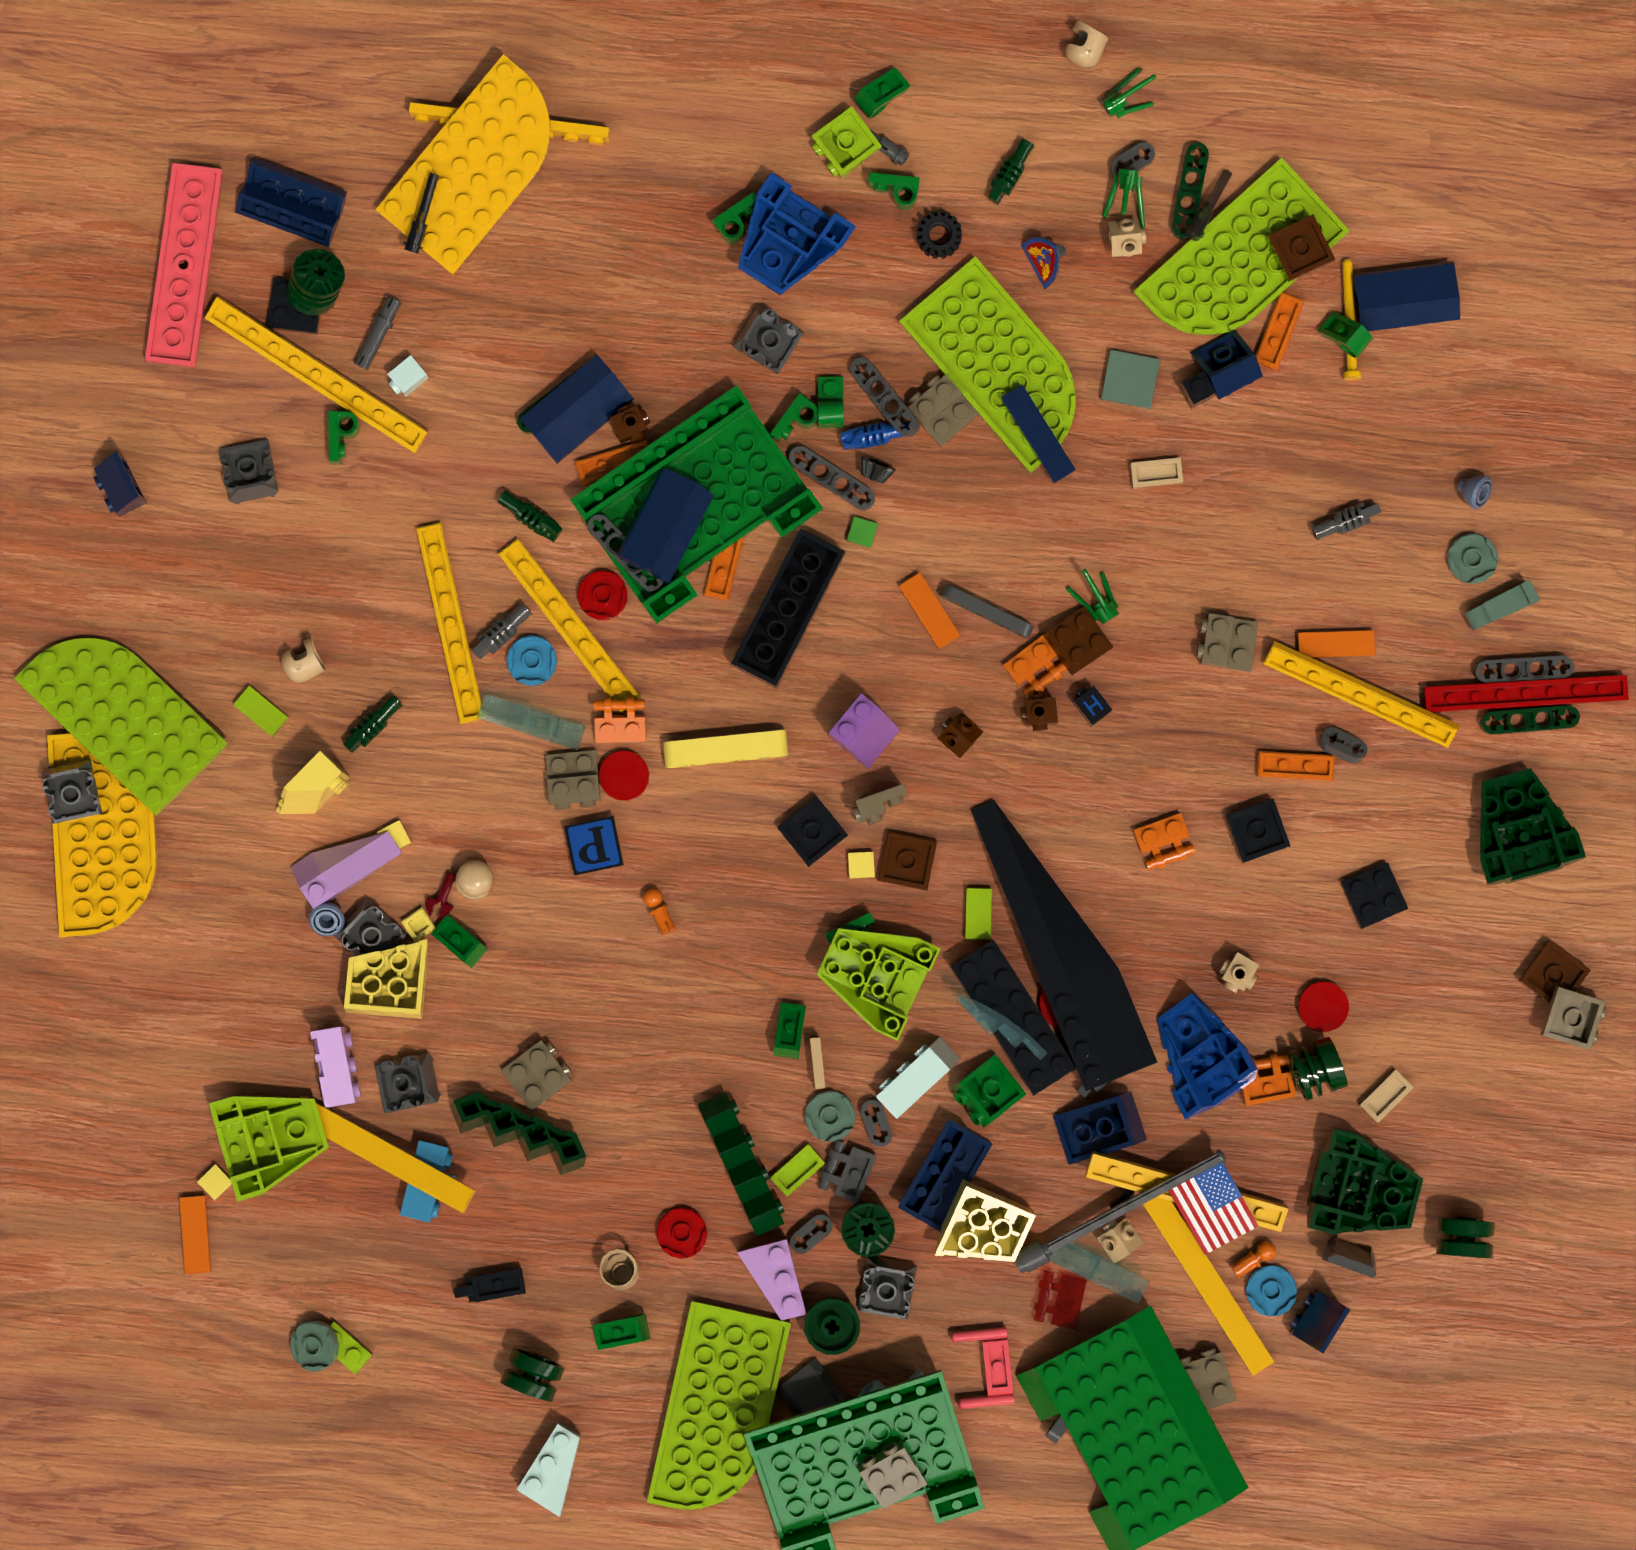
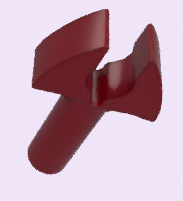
(442, 897)

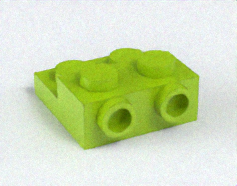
(845, 143)

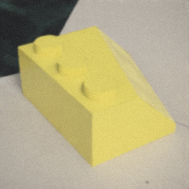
(313, 786)
(388, 982)
(983, 1225)

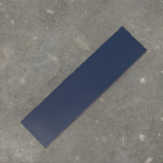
(1038, 434)

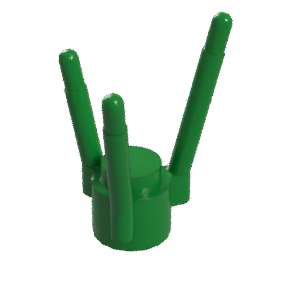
(1115, 102)
(1128, 180)
(1104, 609)

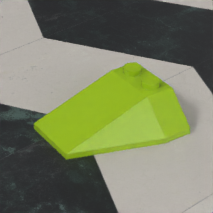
(266, 1139)

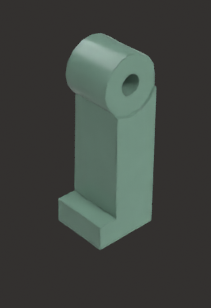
(1502, 605)

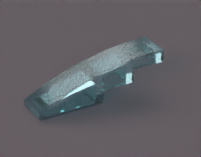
(531, 722)
(992, 1021)
(1100, 1271)

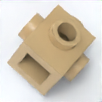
(1126, 237)
(1247, 969)
(1119, 1239)

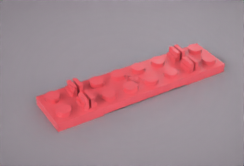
(182, 292)

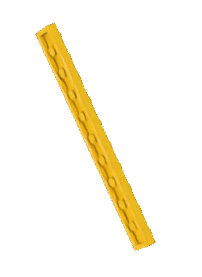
(316, 374)

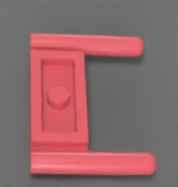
(996, 1367)

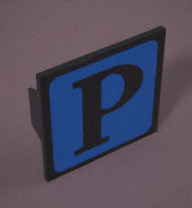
(593, 845)

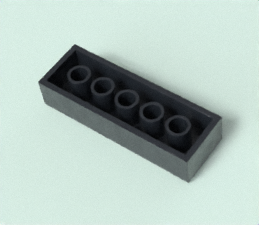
(788, 608)
(992, 981)

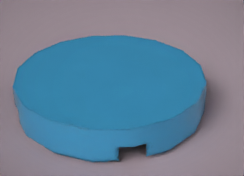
(532, 660)
(1271, 1290)

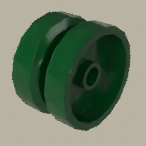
(1465, 1237)
(832, 1341)
(533, 1372)

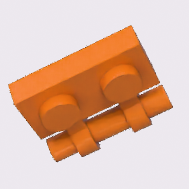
(1029, 661)
(620, 727)
(1161, 834)
(1271, 1087)

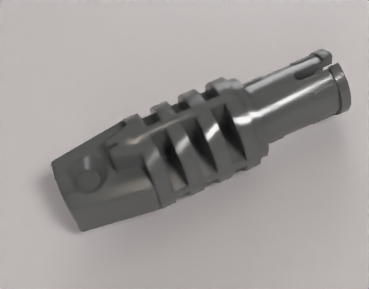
(1346, 520)
(501, 631)

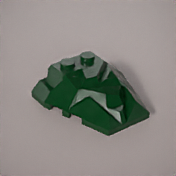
(1523, 830)
(1360, 1188)

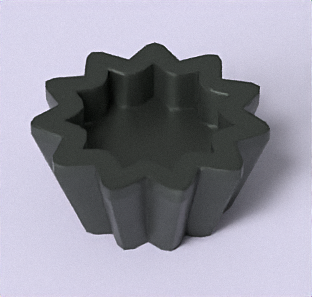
(876, 469)

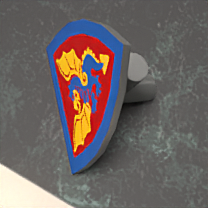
(1044, 258)

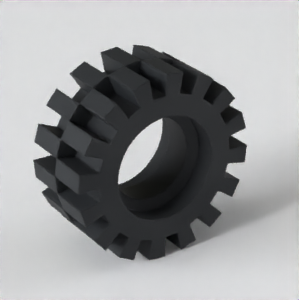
(946, 221)

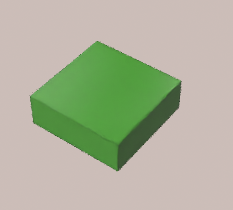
(862, 532)

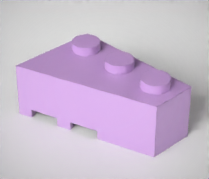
(336, 1066)
(776, 1276)

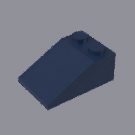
(1100, 1127)
(1318, 1320)

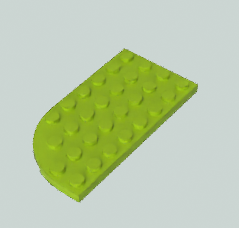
(1233, 269)
(991, 349)
(123, 717)
(718, 1393)

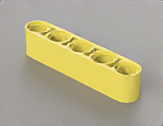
(725, 749)

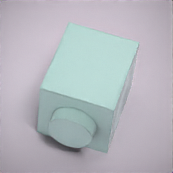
(407, 377)

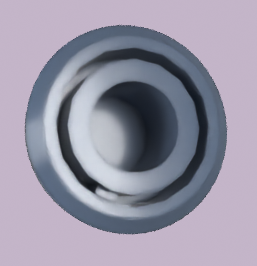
(1476, 490)
(326, 919)

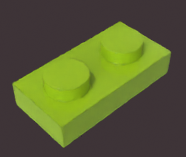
(350, 1351)

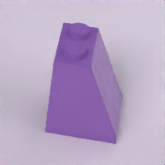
(864, 731)

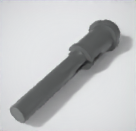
(891, 149)

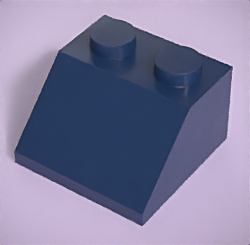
(1228, 363)
(119, 484)

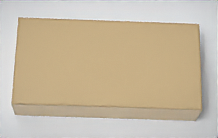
(1156, 473)
(817, 1063)
(1386, 1096)

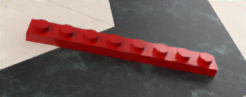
(1526, 694)

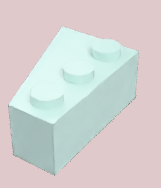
(917, 1077)
(552, 1469)

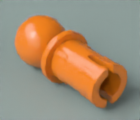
(653, 898)
(1265, 1251)

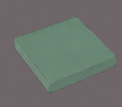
(1130, 379)

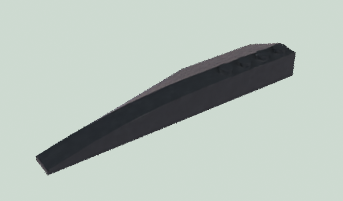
(1069, 959)

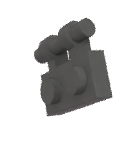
(854, 1174)

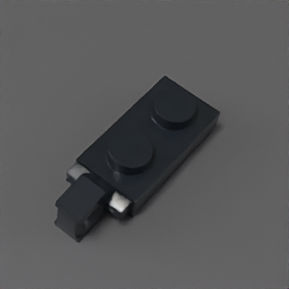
(492, 1286)

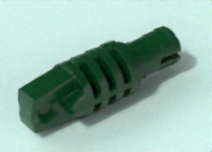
(1010, 172)
(530, 516)
(371, 724)

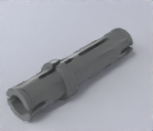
(378, 332)

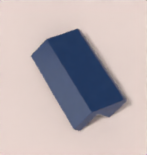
(291, 202)
(1407, 296)
(576, 409)
(665, 524)
(952, 1159)

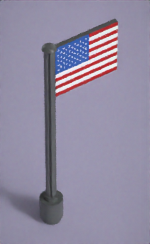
(1203, 1196)

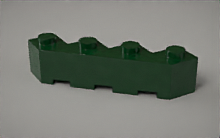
(508, 1124)
(745, 1173)

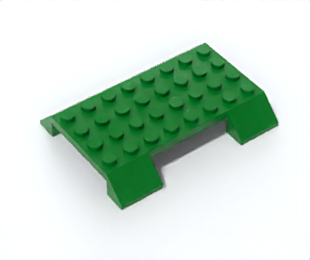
(731, 458)
(1137, 1430)
(813, 1459)

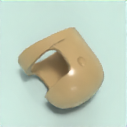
(1088, 46)
(303, 666)
(474, 880)
(626, 1273)

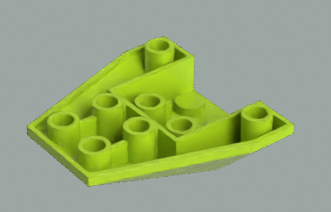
(877, 975)

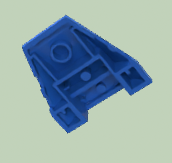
(788, 237)
(1203, 1057)

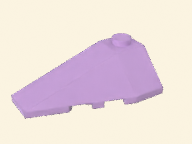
(336, 869)

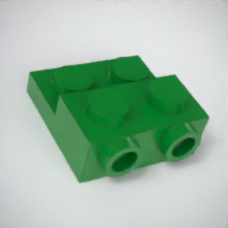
(988, 1091)

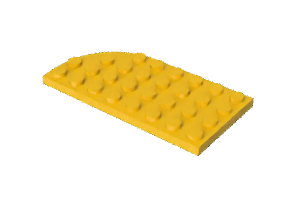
(482, 165)
(102, 859)

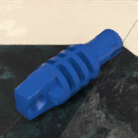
(870, 435)

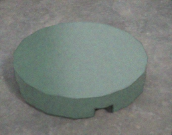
(1472, 559)
(830, 1116)
(314, 1345)

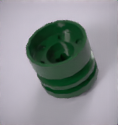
(315, 282)
(1318, 1068)
(863, 1215)

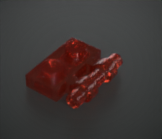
(1067, 1303)

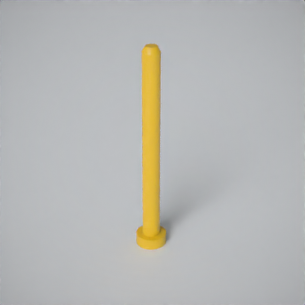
(1351, 373)

